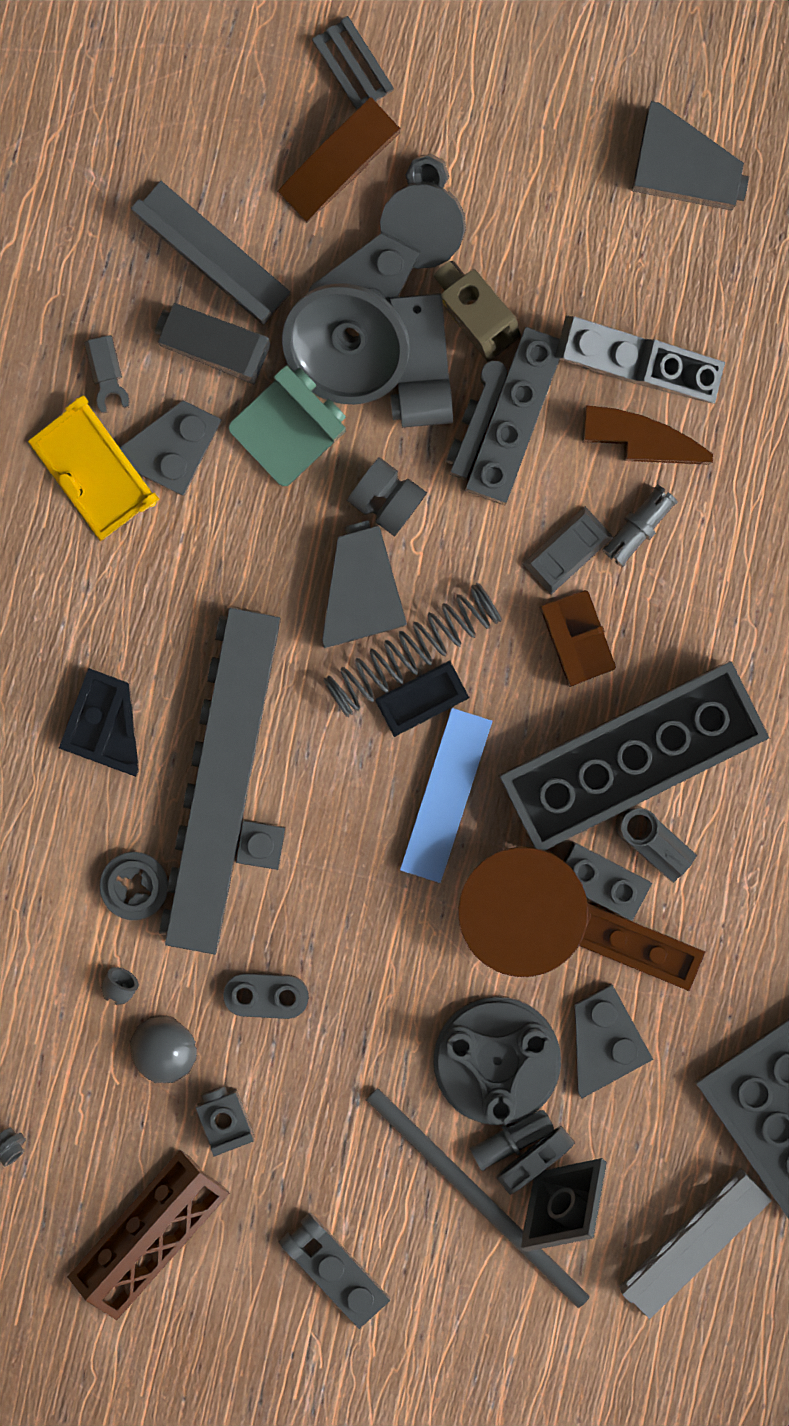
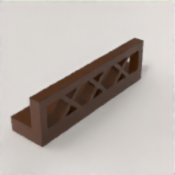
(141, 1233)

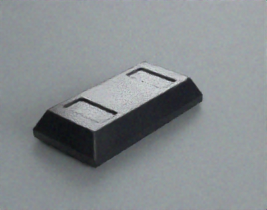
(422, 698)

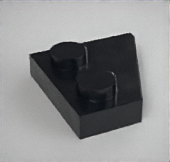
(103, 724)

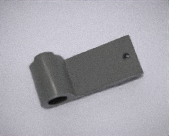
(425, 385)

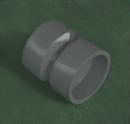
(386, 496)

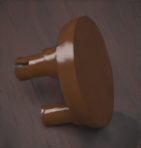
(523, 912)

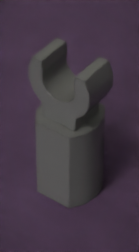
(105, 370)

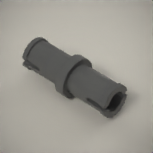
(640, 525)

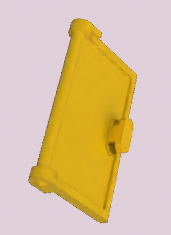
(108, 481)

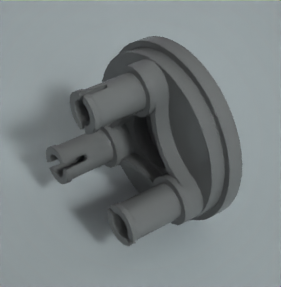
(497, 1060)

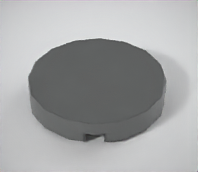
(426, 220)

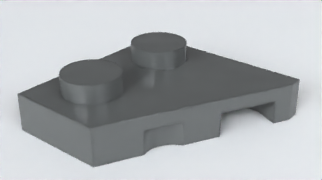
(378, 266)
(173, 446)
(605, 1041)

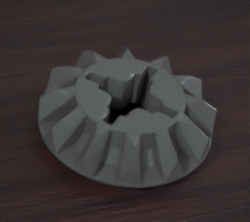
(114, 892)

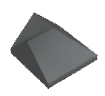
(564, 1205)

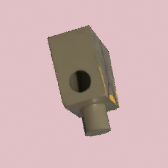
(485, 322)

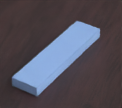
(446, 795)

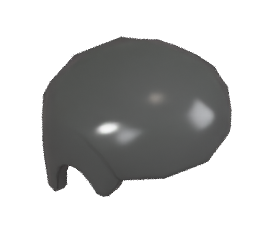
(163, 1049)

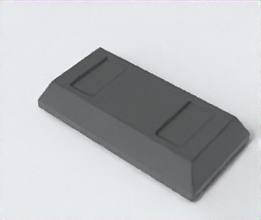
(568, 550)

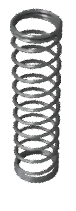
(479, 596)

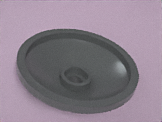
(340, 364)

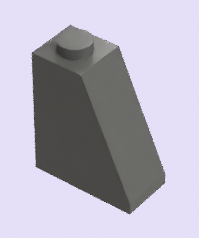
(686, 164)
(213, 342)
(362, 588)

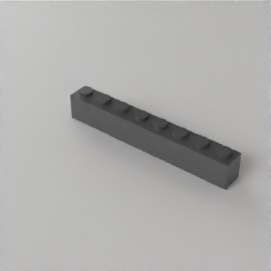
(221, 781)

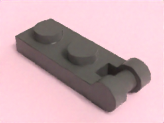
(477, 417)
(335, 1271)

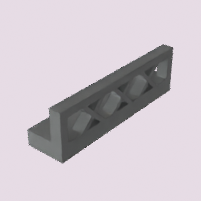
(211, 252)

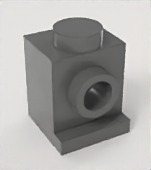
(230, 1137)

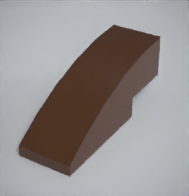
(339, 159)
(643, 437)

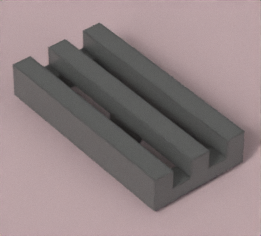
(333, 33)

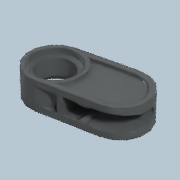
(535, 1160)

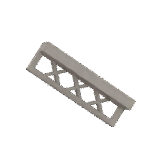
(694, 1243)

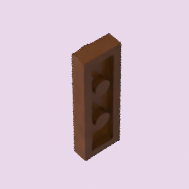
(641, 948)

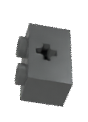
(607, 881)

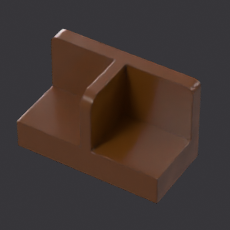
(578, 638)

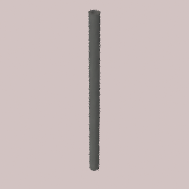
(475, 1196)

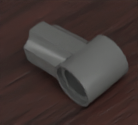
(657, 844)

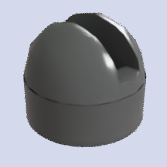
(119, 985)

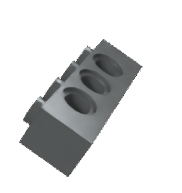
(514, 417)

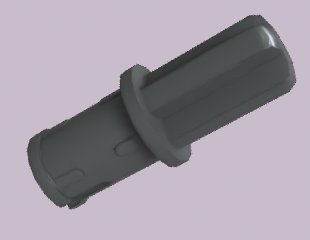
(512, 1139)

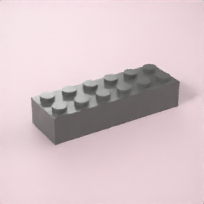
(634, 756)

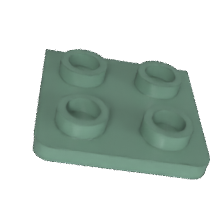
(288, 426)

